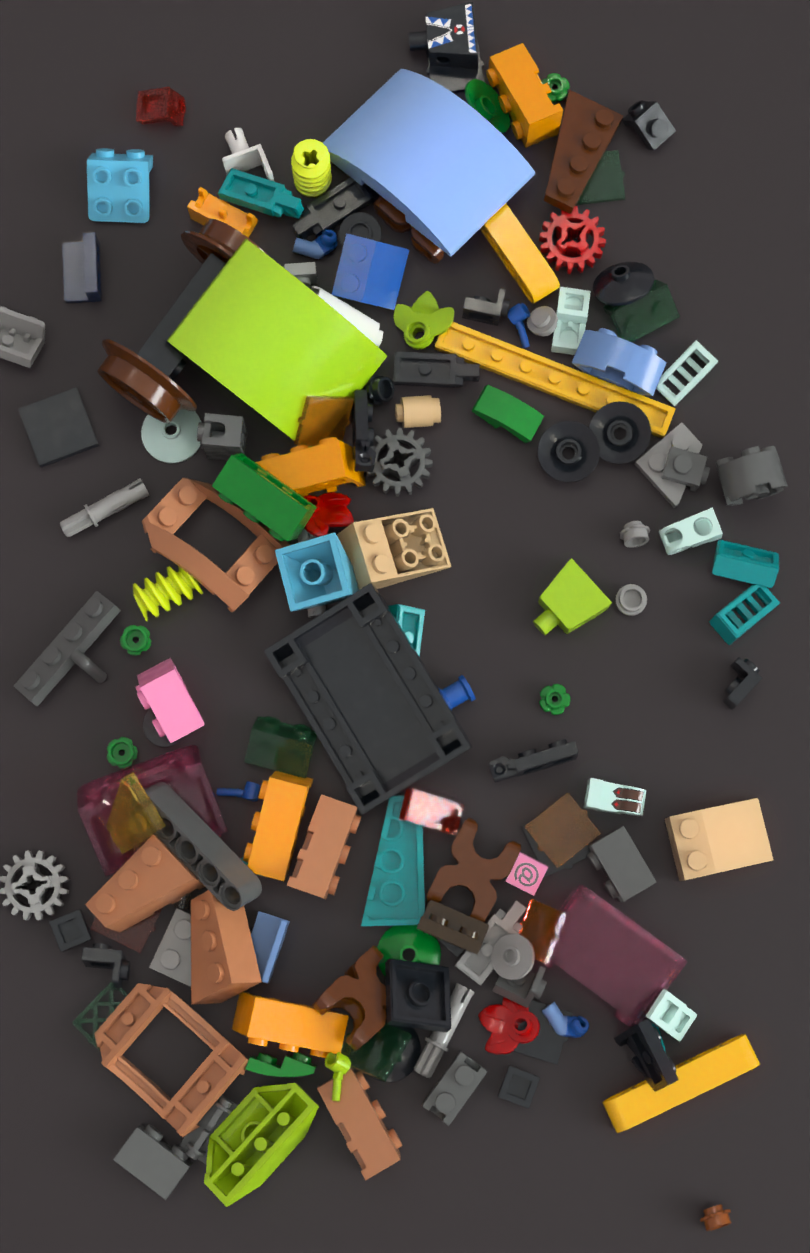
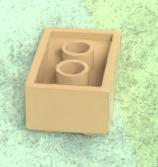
(718, 839)

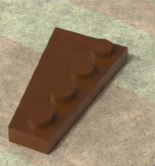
(580, 146)

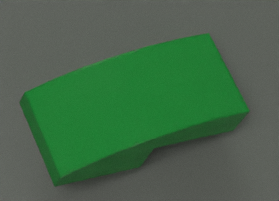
(509, 412)
(292, 1066)

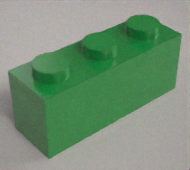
(263, 497)

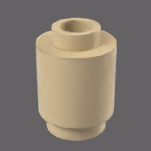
(418, 411)

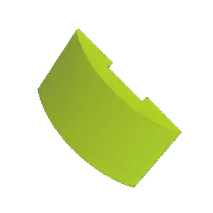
(274, 339)

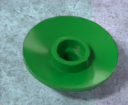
(486, 102)
(407, 936)

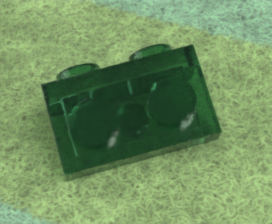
(645, 314)
(281, 746)

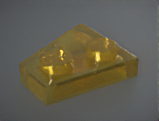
(132, 815)

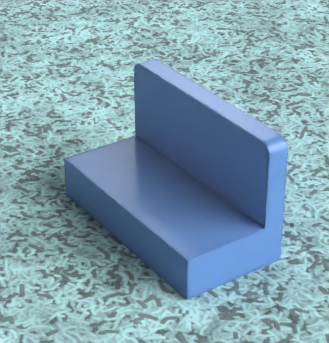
(267, 942)

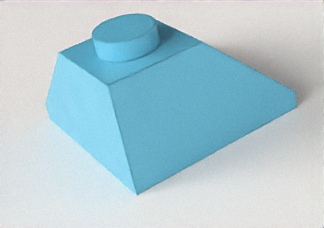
(316, 572)

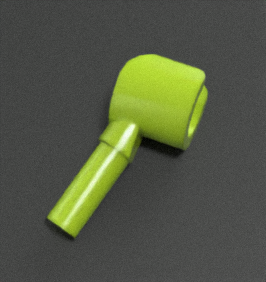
(340, 1065)

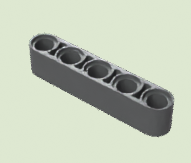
(203, 850)

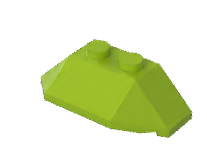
(256, 1139)

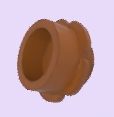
(716, 1217)

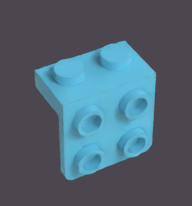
(119, 186)

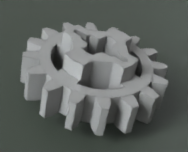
(37, 899)

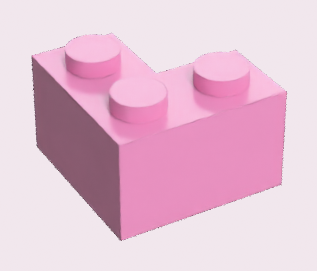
(169, 700)

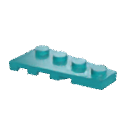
(397, 880)

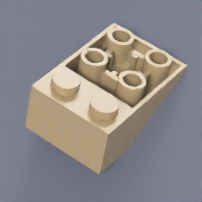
(395, 548)

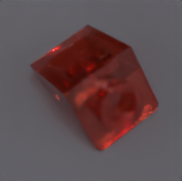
(160, 106)

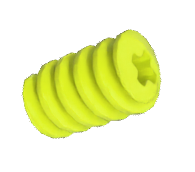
(311, 168)
(165, 590)

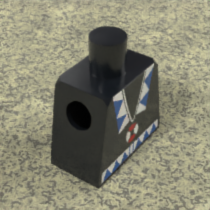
(449, 37)

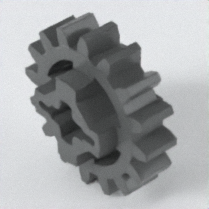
(409, 456)

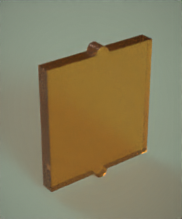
(323, 419)
(562, 830)
(542, 928)

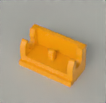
(211, 207)

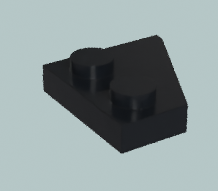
(650, 1055)

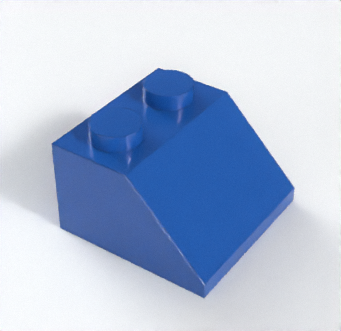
(370, 271)

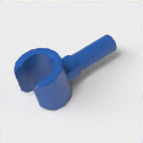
(516, 316)
(250, 792)

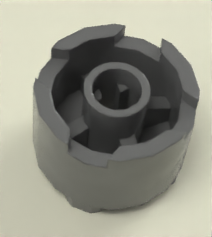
(751, 476)

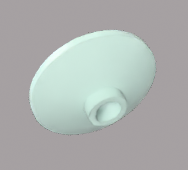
(173, 447)

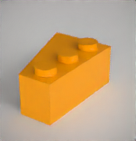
(524, 95)
(315, 467)
(277, 824)
(289, 1024)

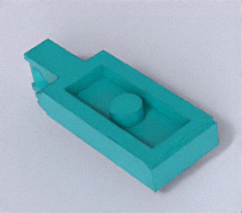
(259, 194)

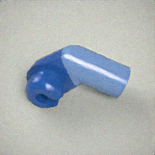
(317, 248)
(565, 1025)

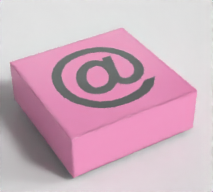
(527, 873)

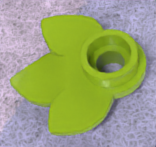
(423, 317)

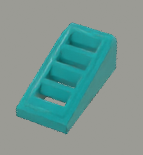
(730, 626)

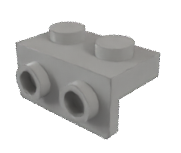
(20, 337)

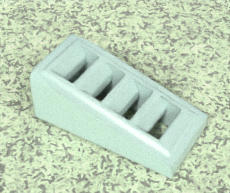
(704, 355)

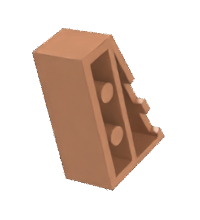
(325, 847)
(142, 886)
(220, 951)
(362, 1124)

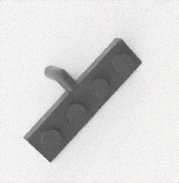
(69, 649)

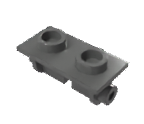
(197, 1141)

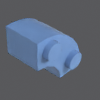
(619, 361)

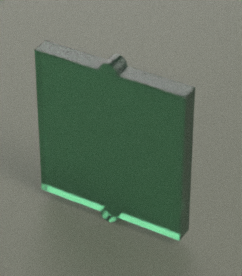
(605, 182)
(379, 1053)

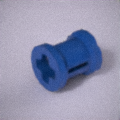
(458, 692)

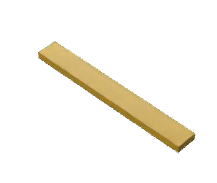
(547, 375)

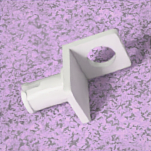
(243, 157)

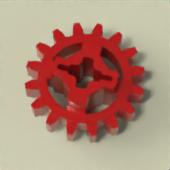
(572, 226)

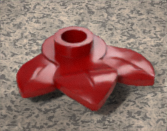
(330, 512)
(504, 1023)

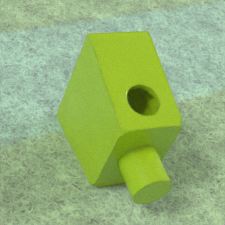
(570, 601)

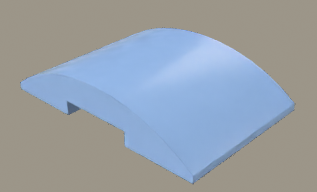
(430, 158)

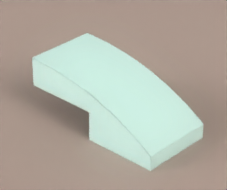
(572, 319)
(671, 1015)

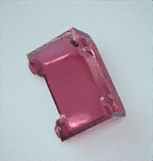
(179, 769)
(613, 955)

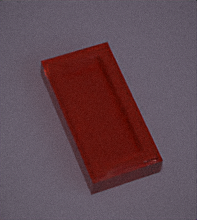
(431, 811)

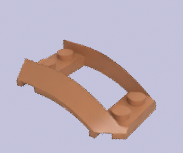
(245, 573)
(201, 1088)

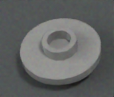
(513, 956)

